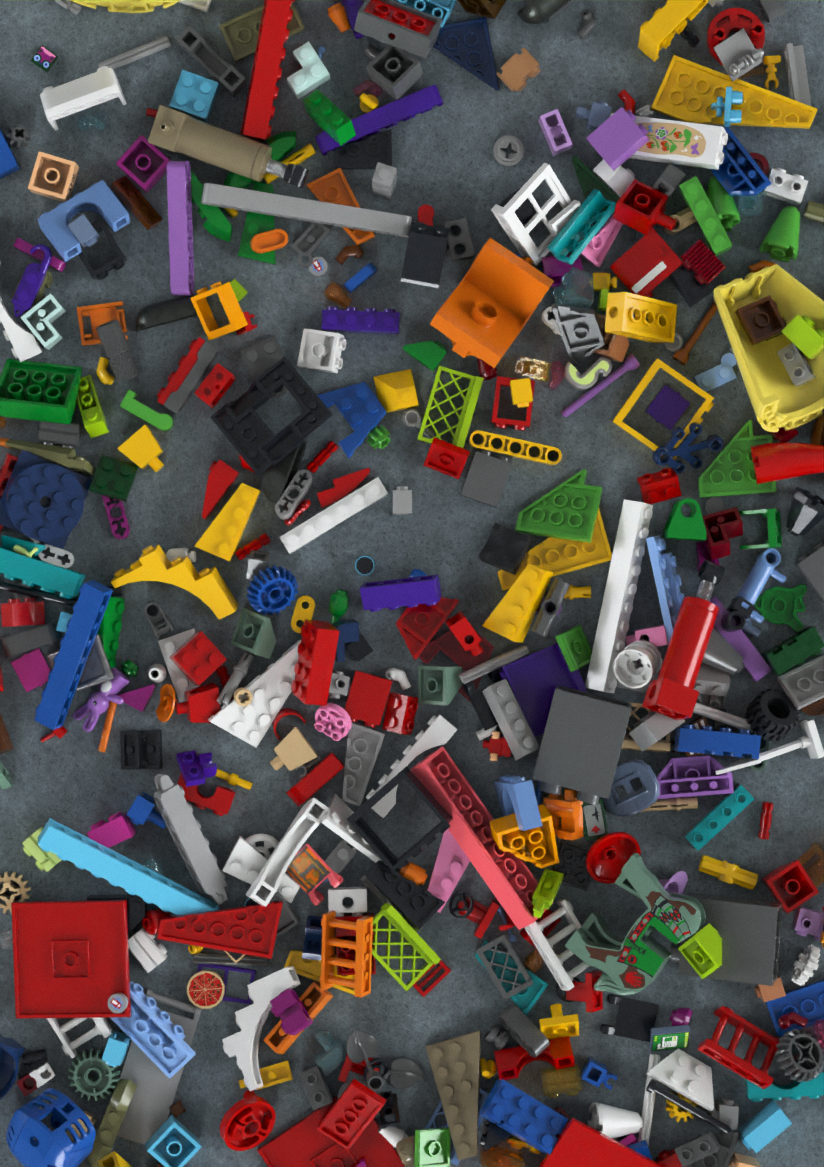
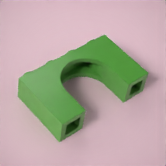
(706, 216)

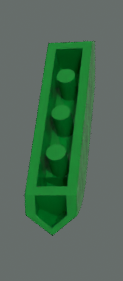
(281, 145)
(216, 221)

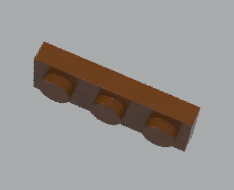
(136, 202)

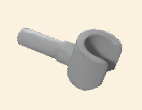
(309, 765)

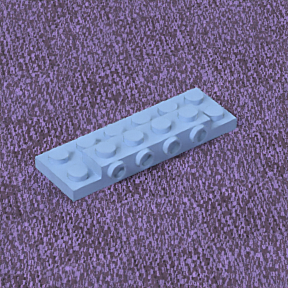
(666, 582)
(155, 1032)

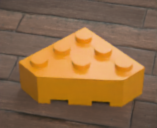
(531, 845)

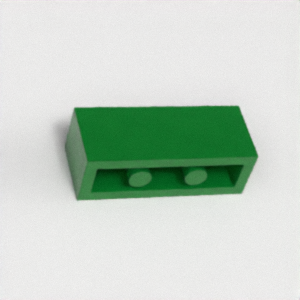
(329, 117)

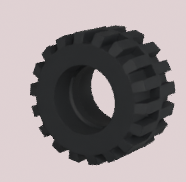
(772, 715)

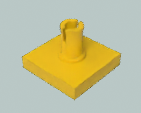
(559, 1025)

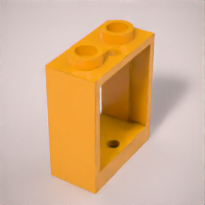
(229, 304)

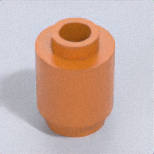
(414, 873)

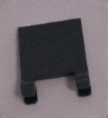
(480, 703)
(633, 1019)

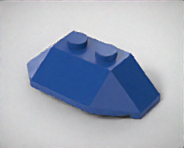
(739, 171)

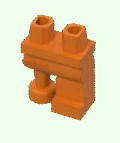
(569, 811)

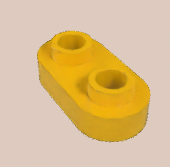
(301, 613)

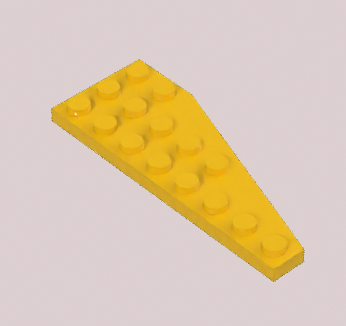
(692, 88)

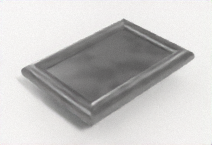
(96, 669)

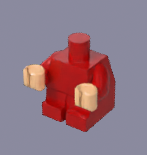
(497, 746)

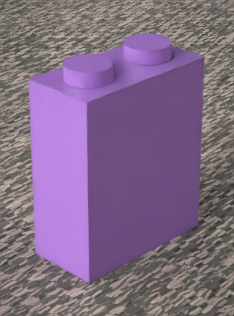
(618, 138)

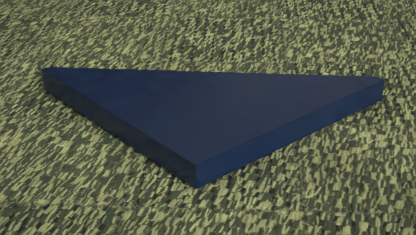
(470, 47)

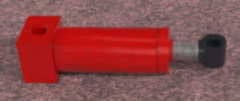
(674, 690)

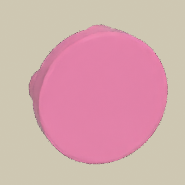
(332, 721)

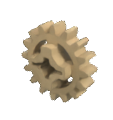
(8, 883)

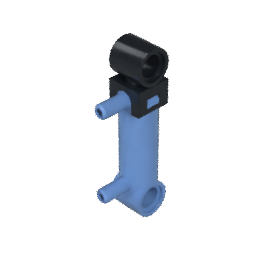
(743, 604)

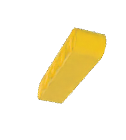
(524, 447)

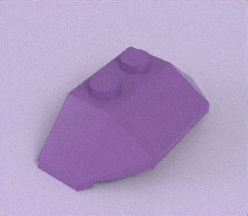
(693, 778)

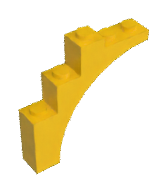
(206, 584)

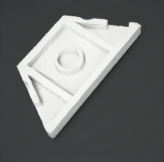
(686, 1077)

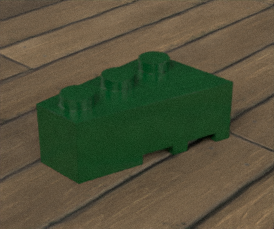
(793, 651)

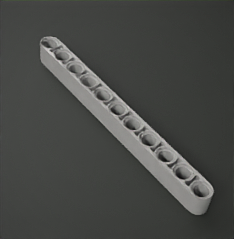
(306, 210)

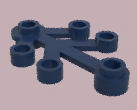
(713, 442)

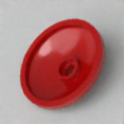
(606, 865)

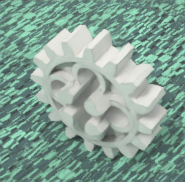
(807, 963)

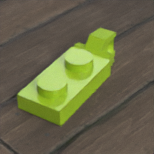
(546, 891)

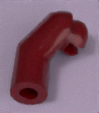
(791, 1018)

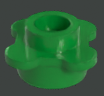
(129, 668)

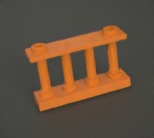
(363, 950)

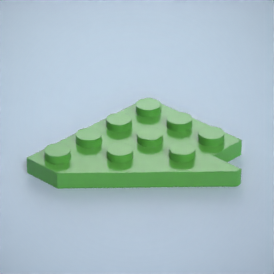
(733, 468)
(564, 512)

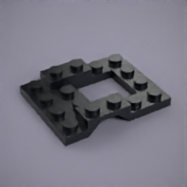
(249, 432)

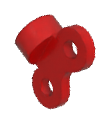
(298, 512)

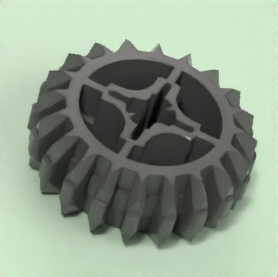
(806, 1055)

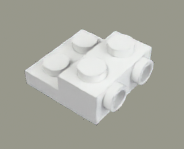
(321, 350)

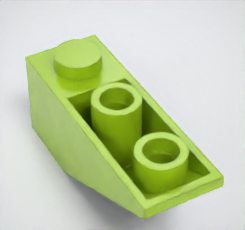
(90, 408)

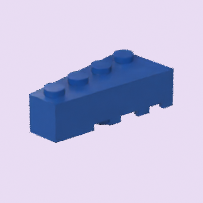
(717, 742)

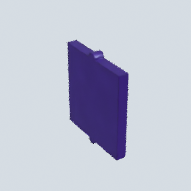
(667, 407)

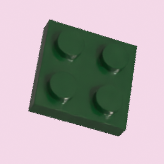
(113, 478)

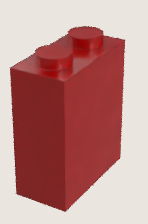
(367, 698)

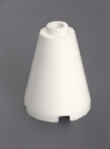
(614, 1120)

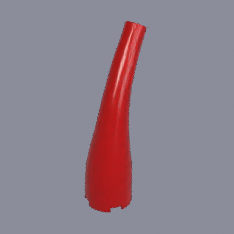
(786, 460)

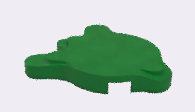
(781, 605)

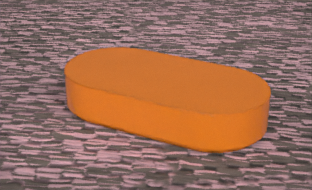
(269, 241)

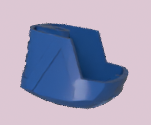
(40, 1147)

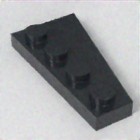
(411, 900)

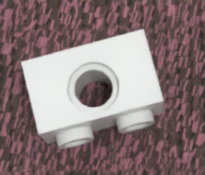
(337, 894)

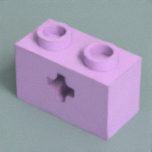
(555, 132)

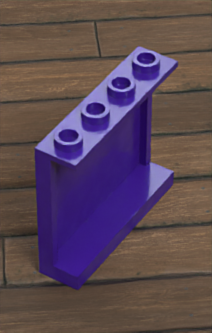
(535, 680)

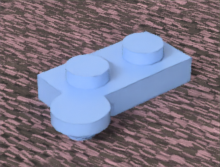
(718, 375)

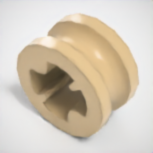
(240, 691)

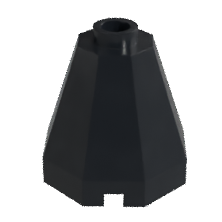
(804, 512)

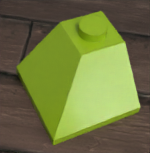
(703, 951)

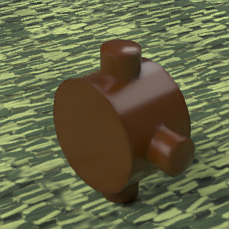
(177, 1108)

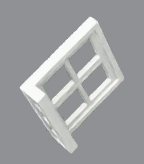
(513, 227)

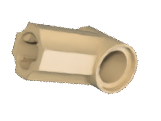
(684, 219)

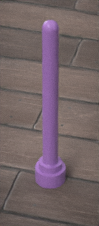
(629, 364)

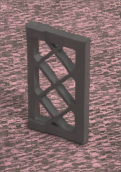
(488, 965)

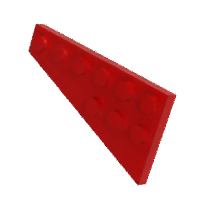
(237, 930)

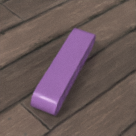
(752, 659)

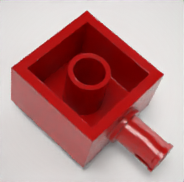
(643, 208)

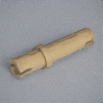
(673, 804)

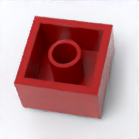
(198, 658)

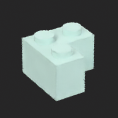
(312, 71)
(40, 319)

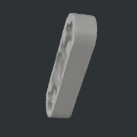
(294, 502)

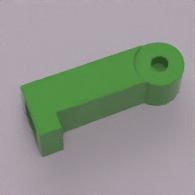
(161, 421)

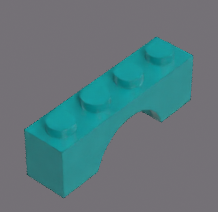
(794, 1091)

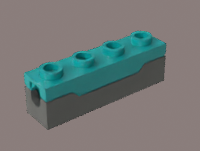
(718, 817)

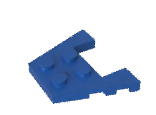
(359, 409)

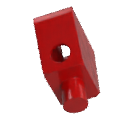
(461, 628)
(200, 703)

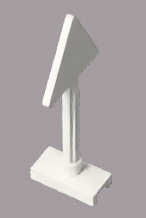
(809, 739)

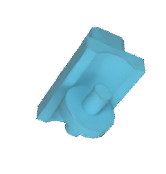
(730, 116)

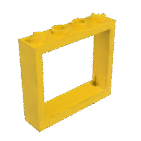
(706, 405)

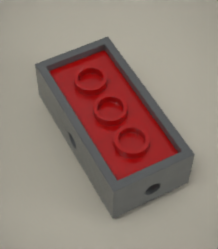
(398, 26)

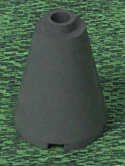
(722, 655)

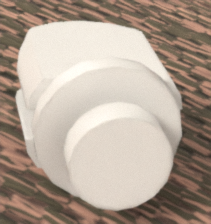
(182, 552)

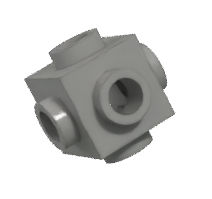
(339, 685)

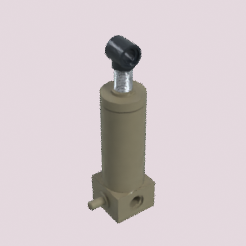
(220, 147)

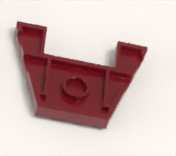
(454, 650)

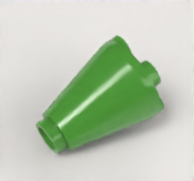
(722, 204)

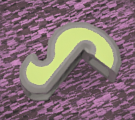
(589, 377)

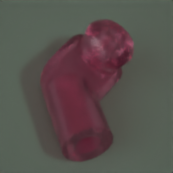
(369, 87)
(557, 374)

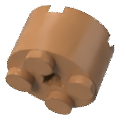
(518, 70)

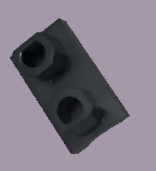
(389, 1112)

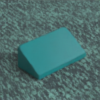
(9, 542)

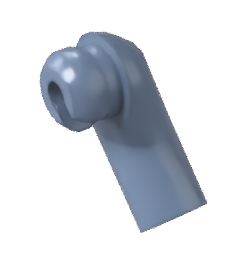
(751, 630)

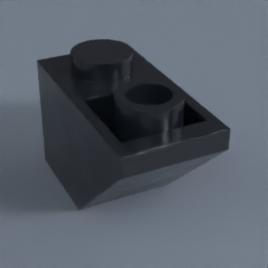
(493, 1136)

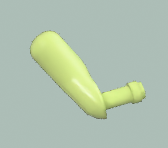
(20, 550)

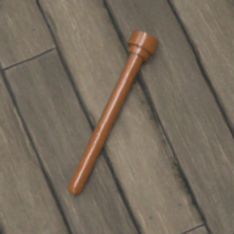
(683, 354)

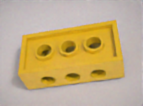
(660, 315)

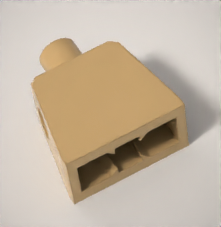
(293, 751)

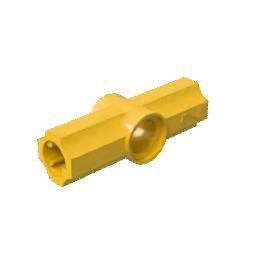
(728, 872)

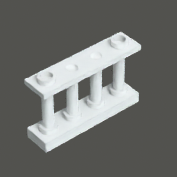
(545, 945)
(102, 1028)

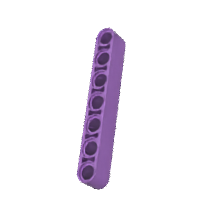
(180, 228)

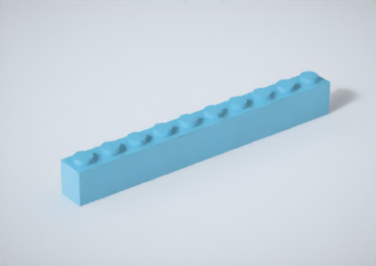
(121, 871)

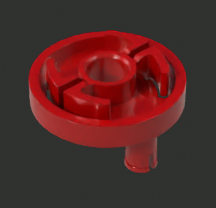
(733, 23)
(240, 1115)

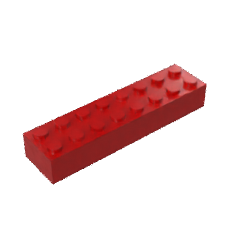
(266, 69)

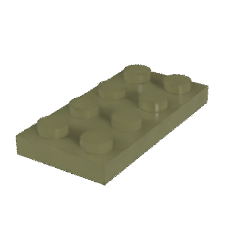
(243, 31)

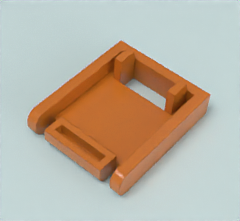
(99, 315)

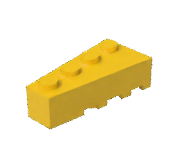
(661, 28)
(229, 525)
(519, 605)

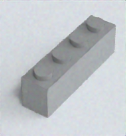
(510, 719)

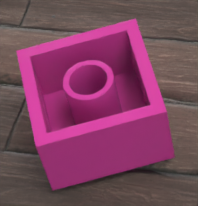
(113, 831)

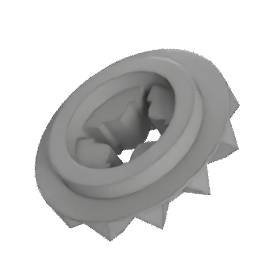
(503, 143)

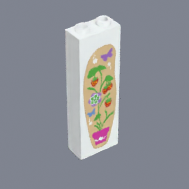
(682, 143)

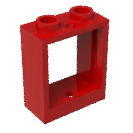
(210, 388)
(501, 423)

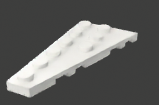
(268, 693)

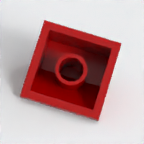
(790, 885)

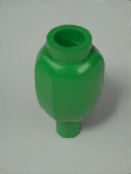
(338, 604)

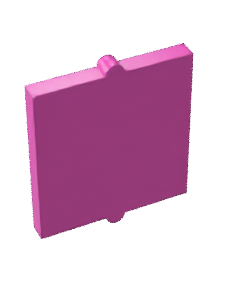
(32, 669)

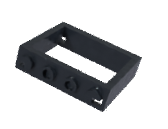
(376, 843)

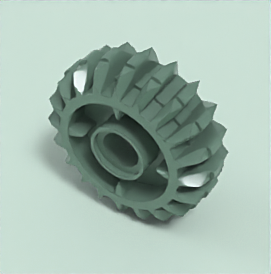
(87, 1084)

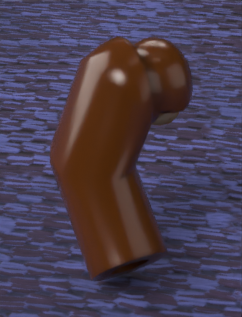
(347, 251)

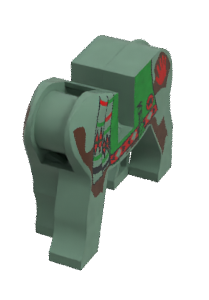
(639, 958)

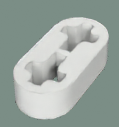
(53, 560)

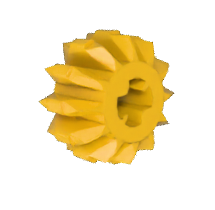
(678, 1112)

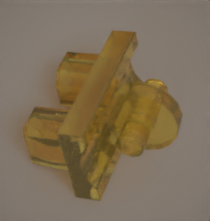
(533, 368)

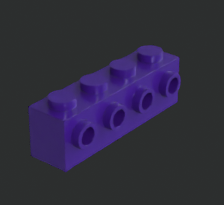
(360, 321)
(401, 592)

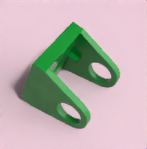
(685, 528)
(774, 528)

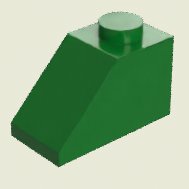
(426, 353)

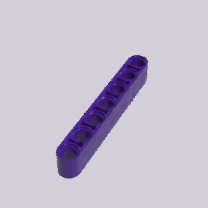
(385, 117)

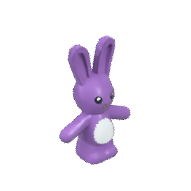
(99, 700)

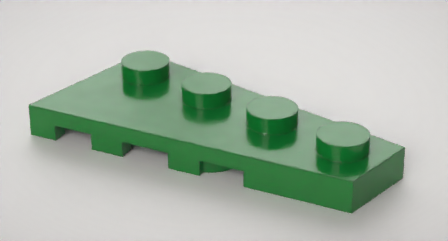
(256, 224)
(111, 627)

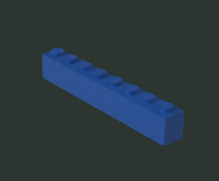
(73, 654)

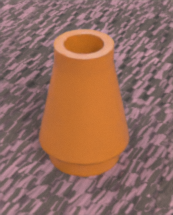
(339, 17)

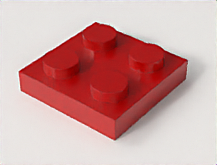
(446, 458)

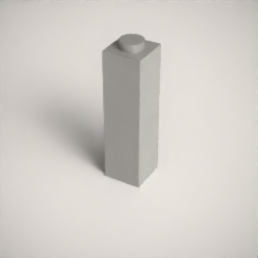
(384, 180)

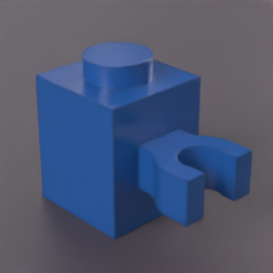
(595, 1073)

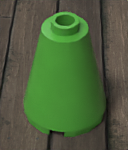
(783, 236)

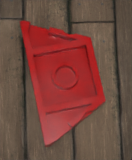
(422, 622)

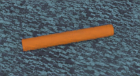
(107, 726)

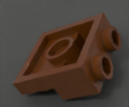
(761, 320)

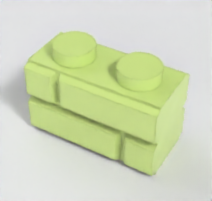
(45, 860)

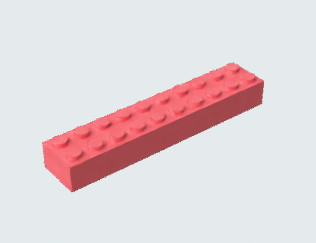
(501, 870)

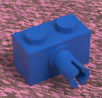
(144, 810)

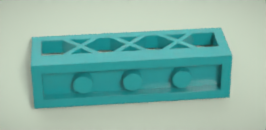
(579, 226)

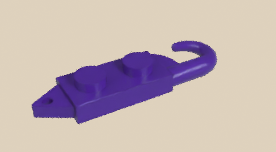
(31, 282)

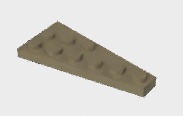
(458, 1083)

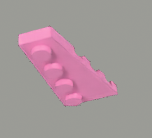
(448, 868)

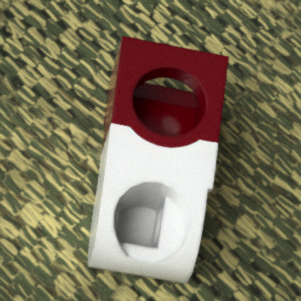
(35, 1078)

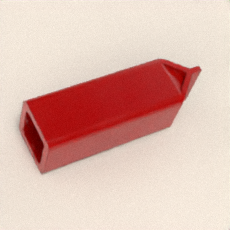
(315, 779)

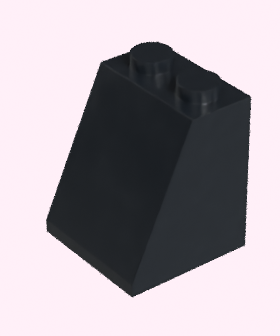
(425, 254)

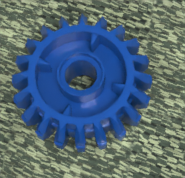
(272, 590)

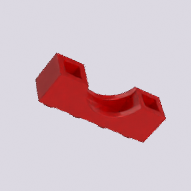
(512, 1060)

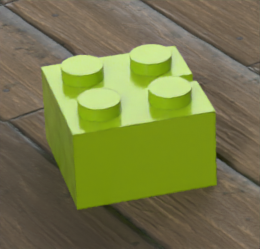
(805, 335)

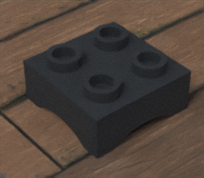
(505, 549)

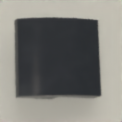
(141, 749)

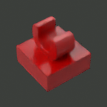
(249, 327)

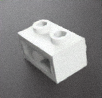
(785, 186)

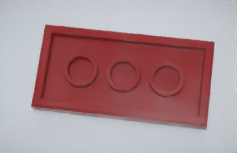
(351, 1114)

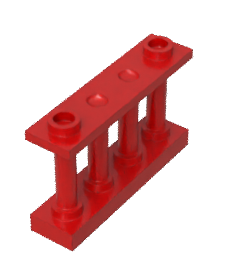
(728, 1057)

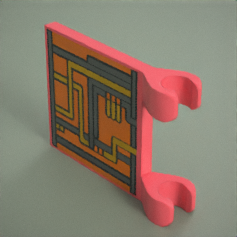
(310, 871)

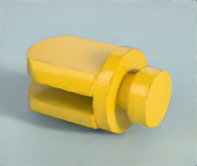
(603, 281)

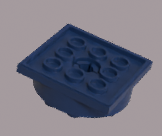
(28, 484)

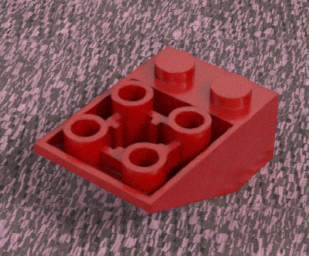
(346, 953)

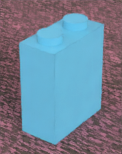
(763, 1127)

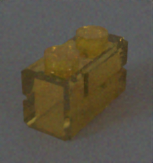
(561, 1081)

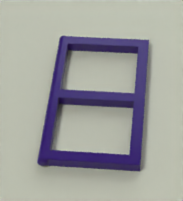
(227, 968)

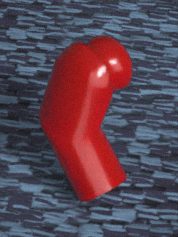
(628, 100)

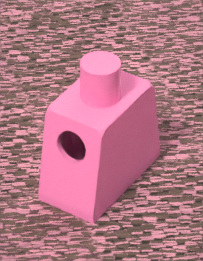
(656, 635)

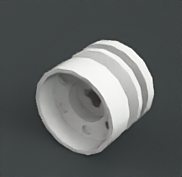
(628, 666)

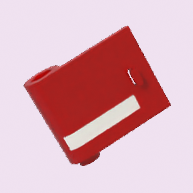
(642, 265)

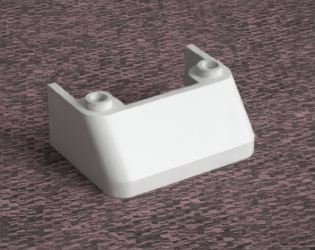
(80, 94)

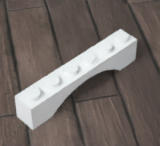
(23, 340)
(333, 515)
(436, 734)
(301, 828)

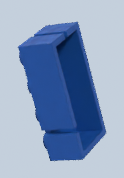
(523, 1116)

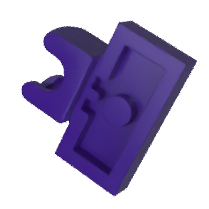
(195, 768)

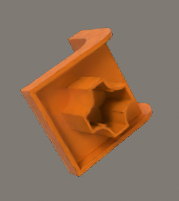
(491, 304)

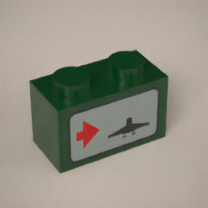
(594, 821)

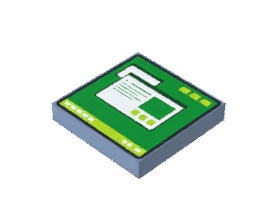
(670, 1038)

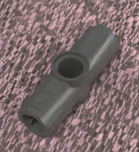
(556, 595)

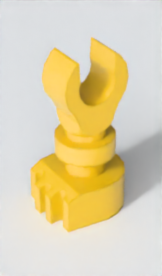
(771, 61)

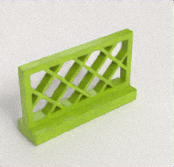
(467, 409)
(412, 938)

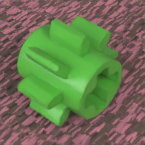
(378, 437)

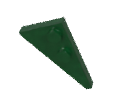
(589, 181)

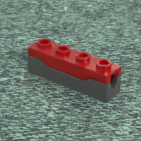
(189, 374)

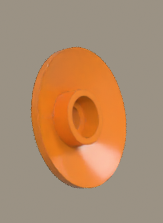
(167, 703)

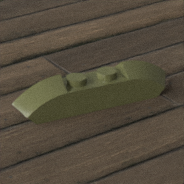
(112, 1121)

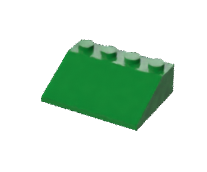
(39, 391)

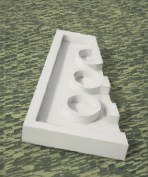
(168, 647)
(337, 821)
(247, 862)

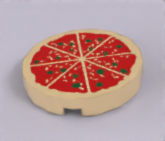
(206, 989)

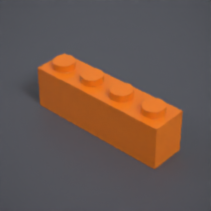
(313, 1001)

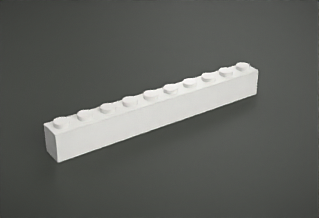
(619, 594)

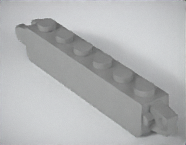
(189, 838)

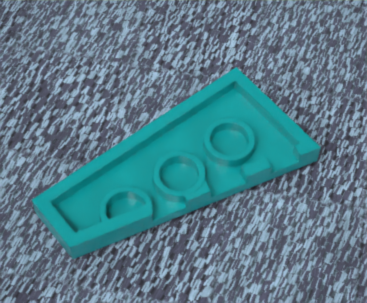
(526, 998)

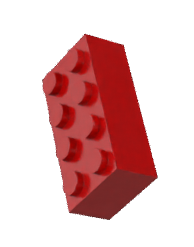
(315, 662)

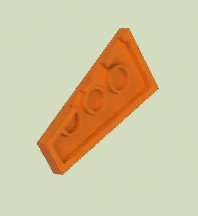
(336, 190)

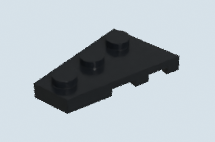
(365, 153)

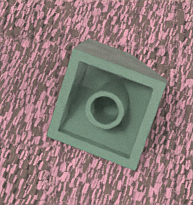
(254, 634)
(438, 684)

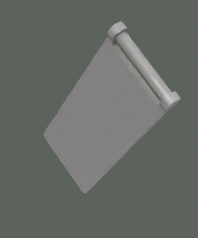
(154, 1089)

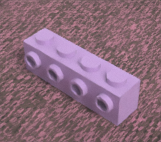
(808, 922)

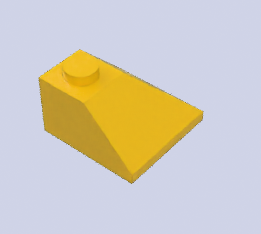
(396, 390)

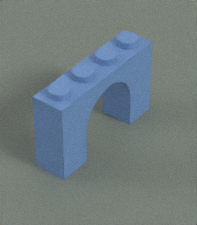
(97, 199)
(518, 796)

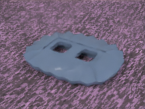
(635, 800)

